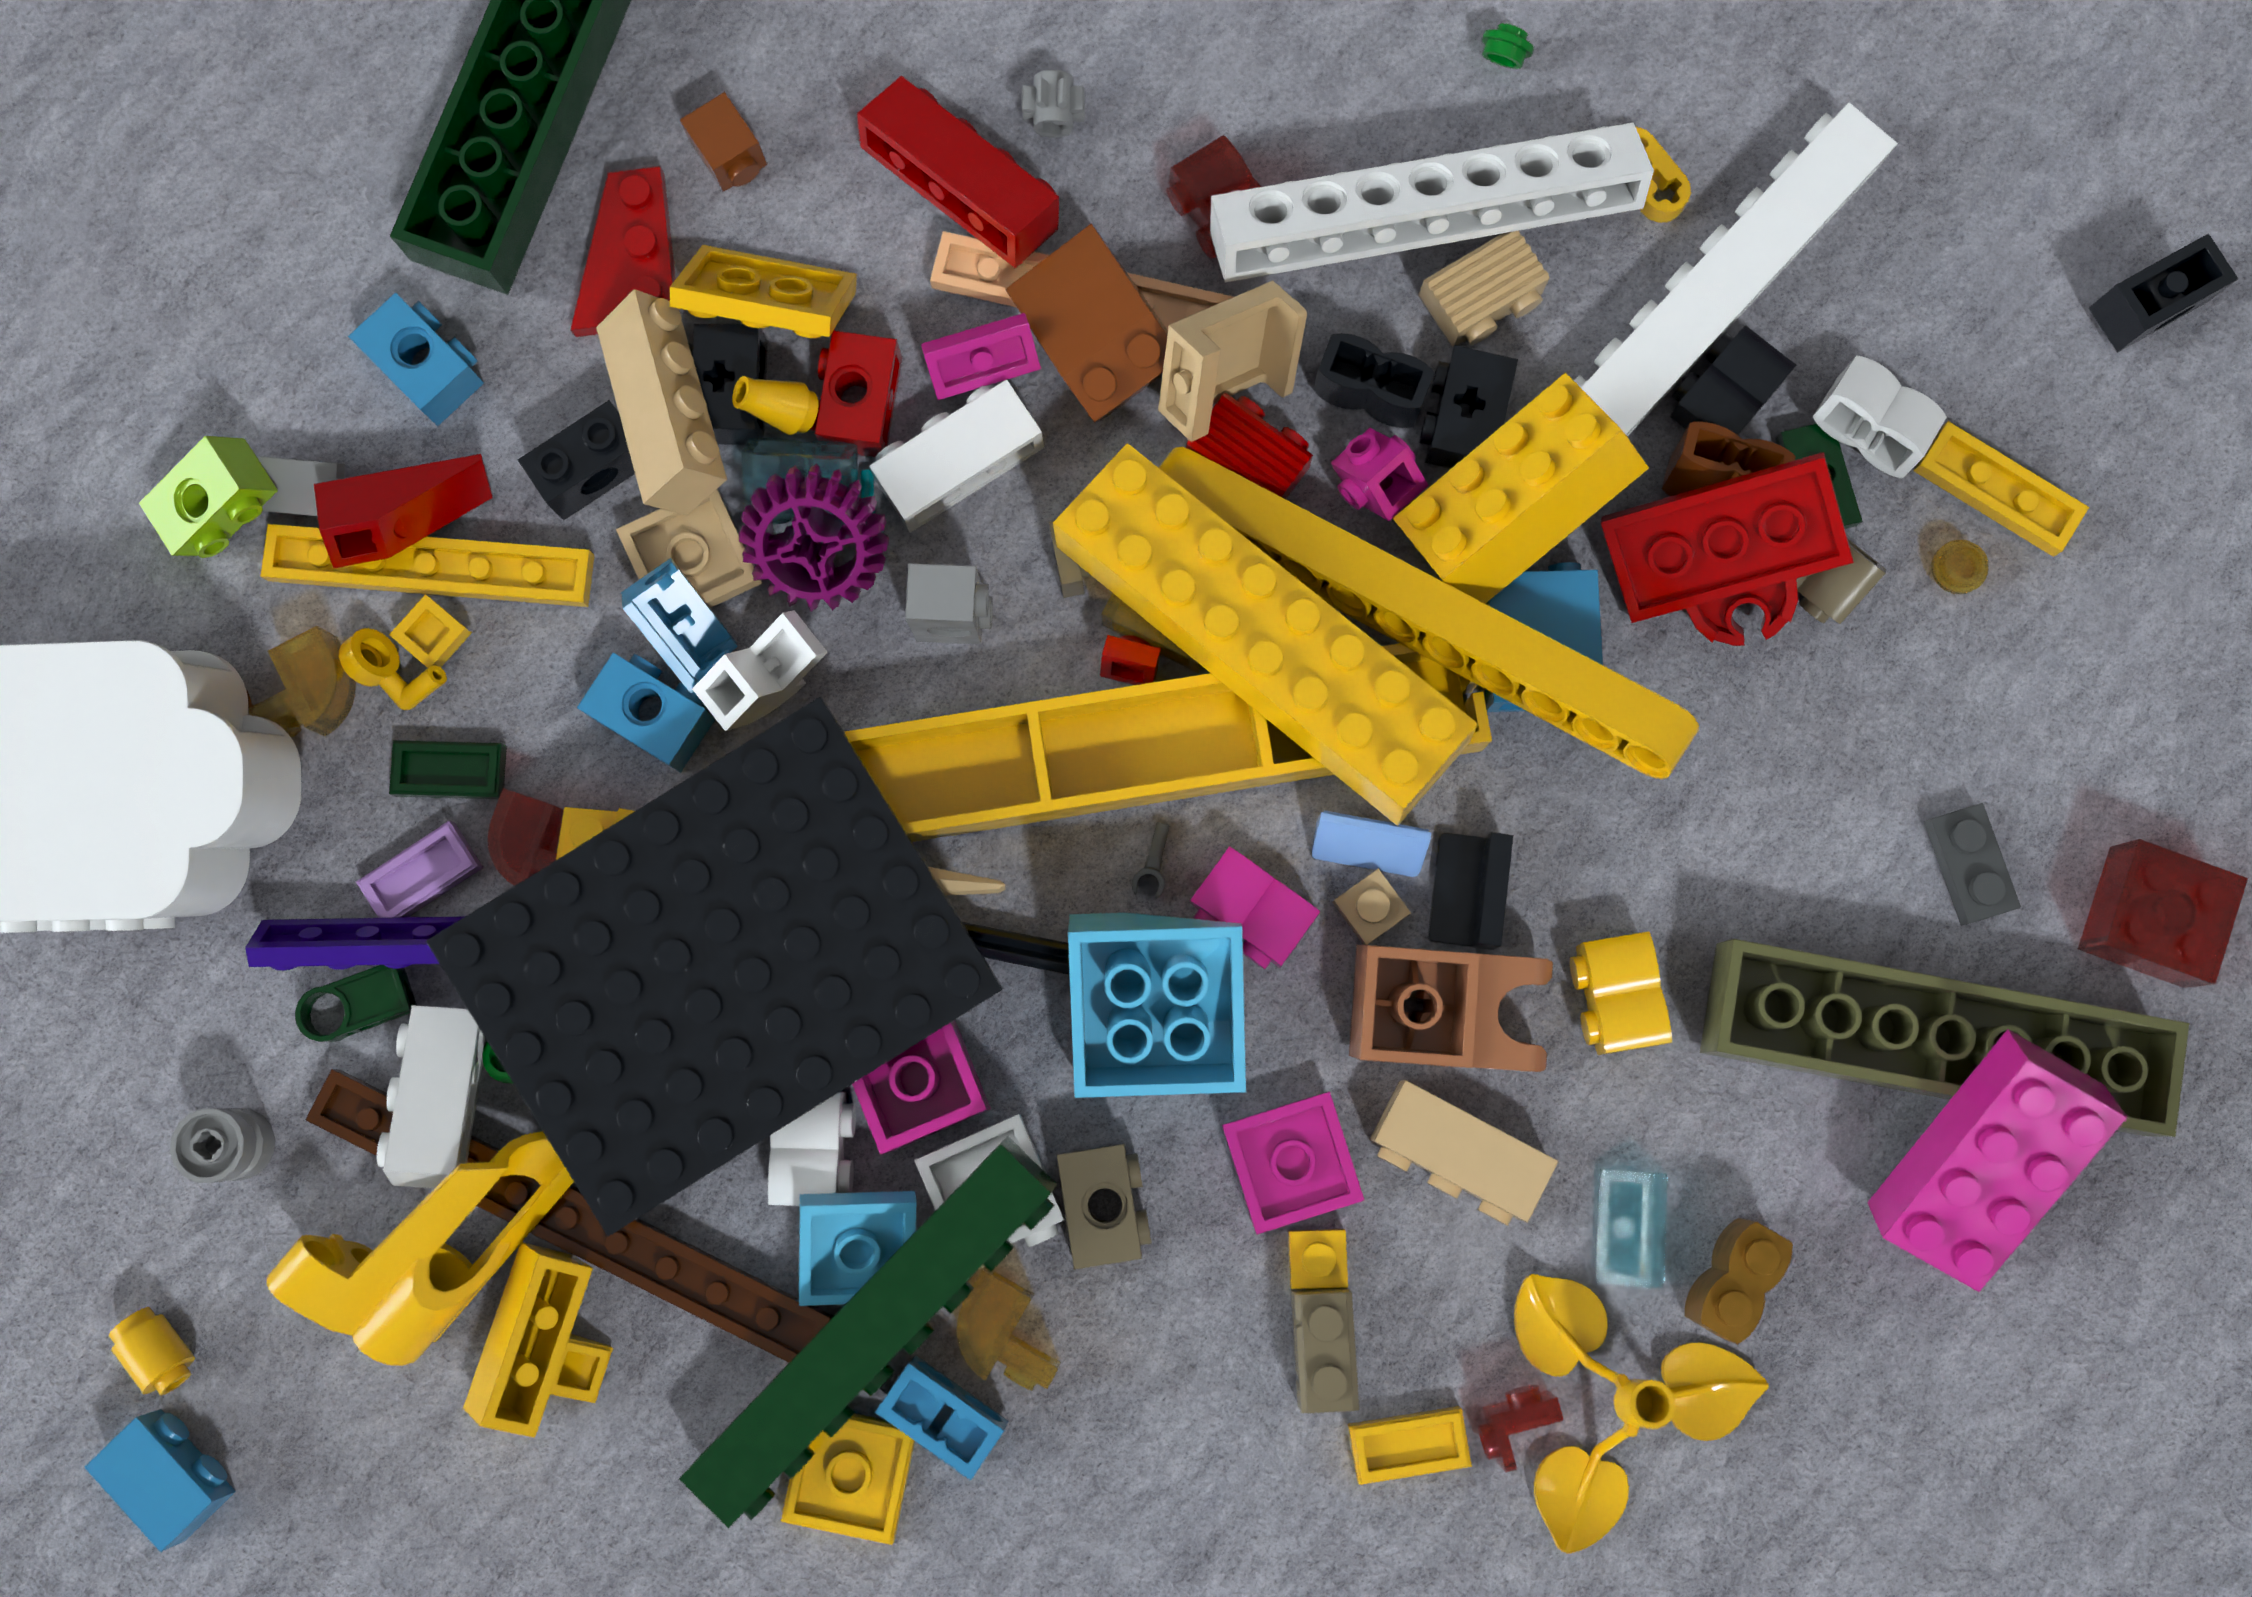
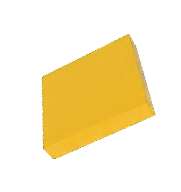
(853, 1481)

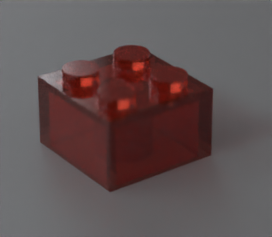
(2163, 914)

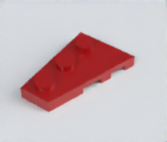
(627, 248)

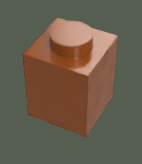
(724, 142)

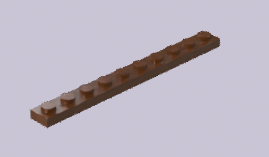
(634, 1253)

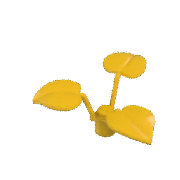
(1702, 1395)

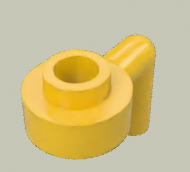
(373, 661)

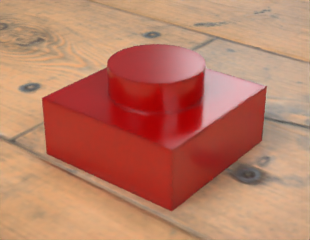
(1129, 660)

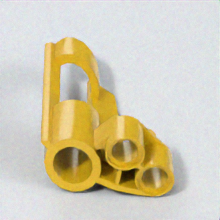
(413, 1281)

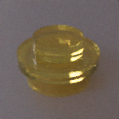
(1959, 566)

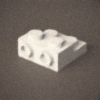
(949, 1166)

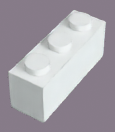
(957, 454)
(432, 1097)

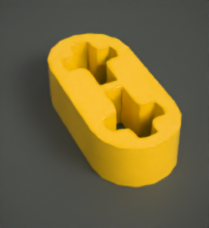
(1665, 176)

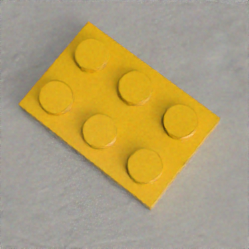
(763, 291)

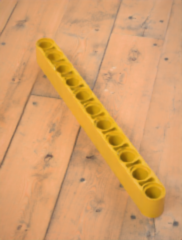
(1447, 623)

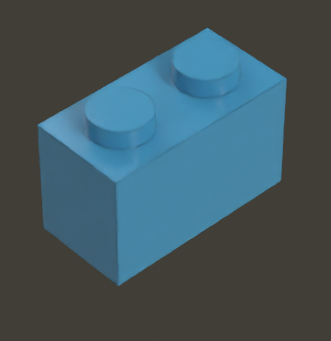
(161, 1478)

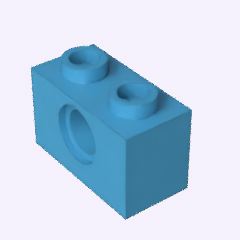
(392, 340)
(616, 702)

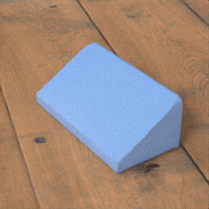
(1370, 843)

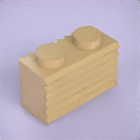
(1485, 288)

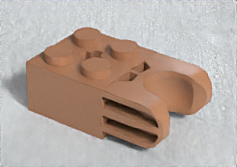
(1458, 1013)

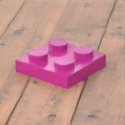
(1293, 1162)

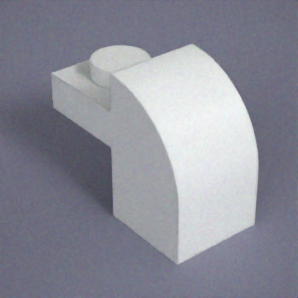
(762, 677)

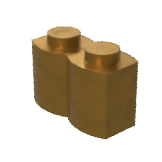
(1744, 1267)

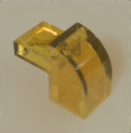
(315, 683)
(987, 1329)

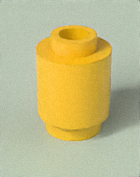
(151, 1352)

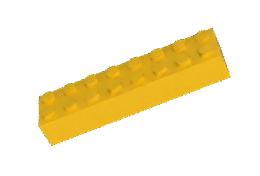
(1263, 633)

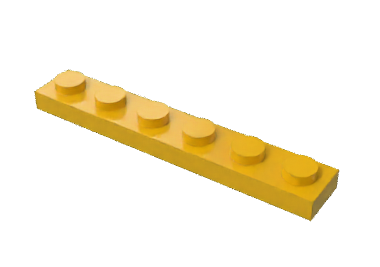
(437, 568)

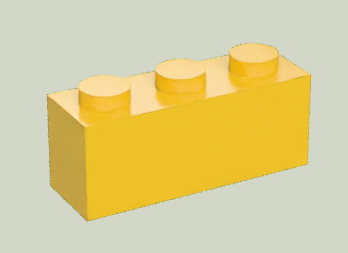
(527, 1340)

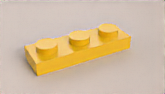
(2001, 489)

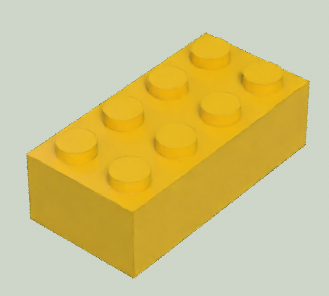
(1521, 491)

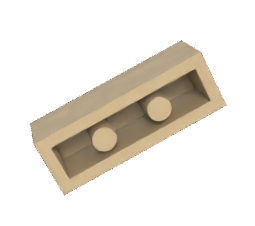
(1462, 1153)

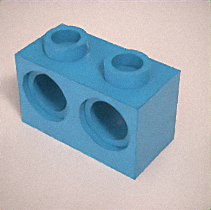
(942, 1417)

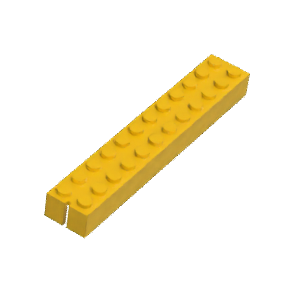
(1098, 752)

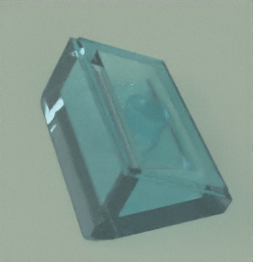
(1631, 1228)

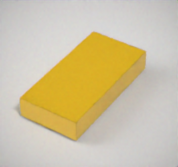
(1409, 1445)

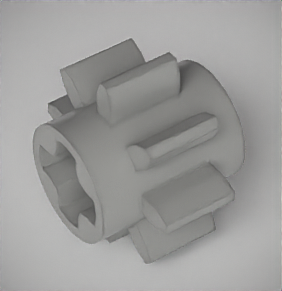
(1053, 103)

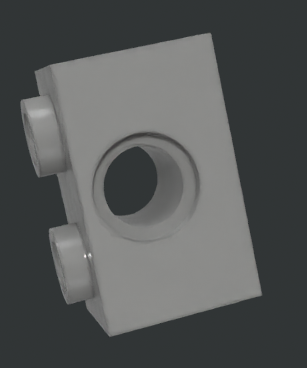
(947, 604)

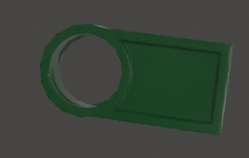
(367, 999)

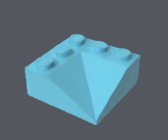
(1156, 1005)

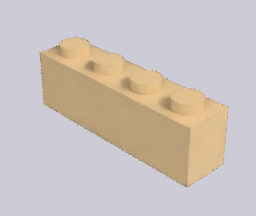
(661, 403)

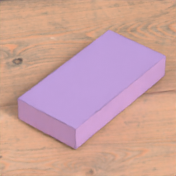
(420, 873)

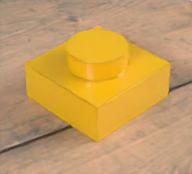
(430, 633)
(1318, 1258)

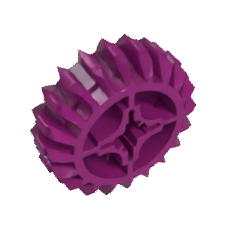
(800, 561)

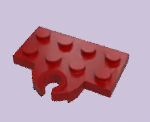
(1730, 547)

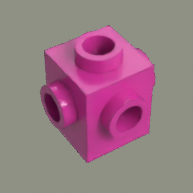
(1378, 474)

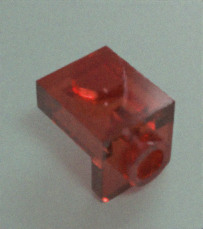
(1523, 1411)

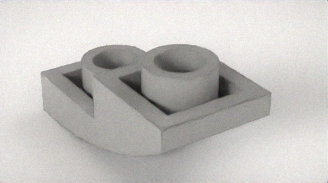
(296, 483)

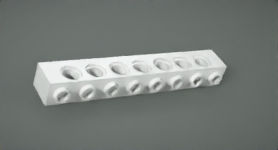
(1429, 201)

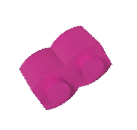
(1269, 911)

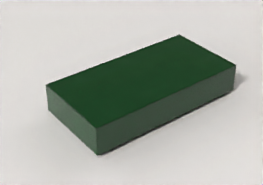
(447, 769)

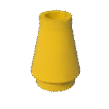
(781, 404)

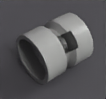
(222, 1145)

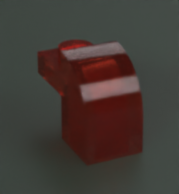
(523, 835)

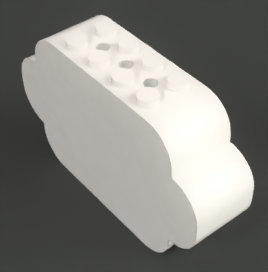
(131, 785)

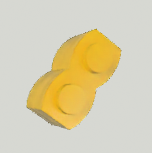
(1621, 993)

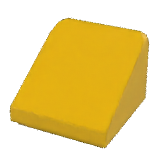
(582, 1369)

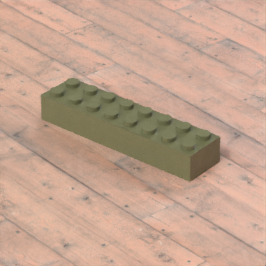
(1928, 1029)

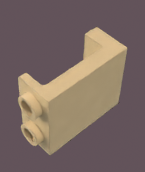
(1227, 351)

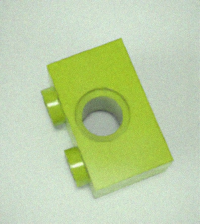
(208, 497)

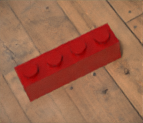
(959, 171)

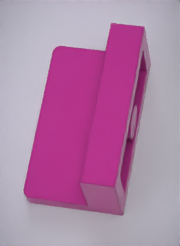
(981, 356)

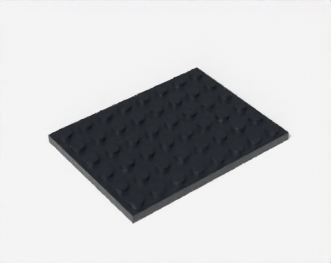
(714, 965)

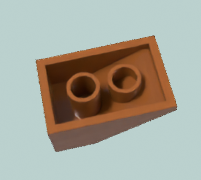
(1092, 323)

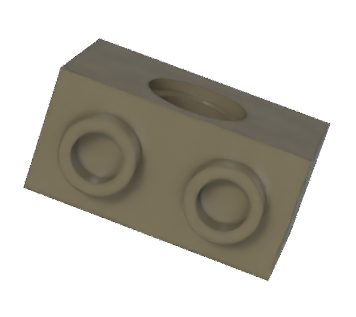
(1092, 1239)

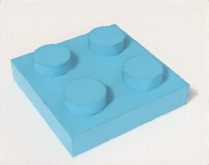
(848, 1240)

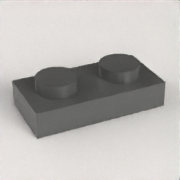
(1972, 864)

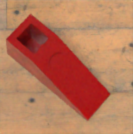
(392, 509)

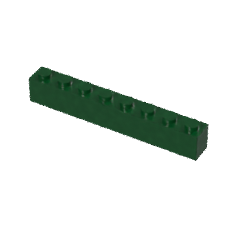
(868, 1332)

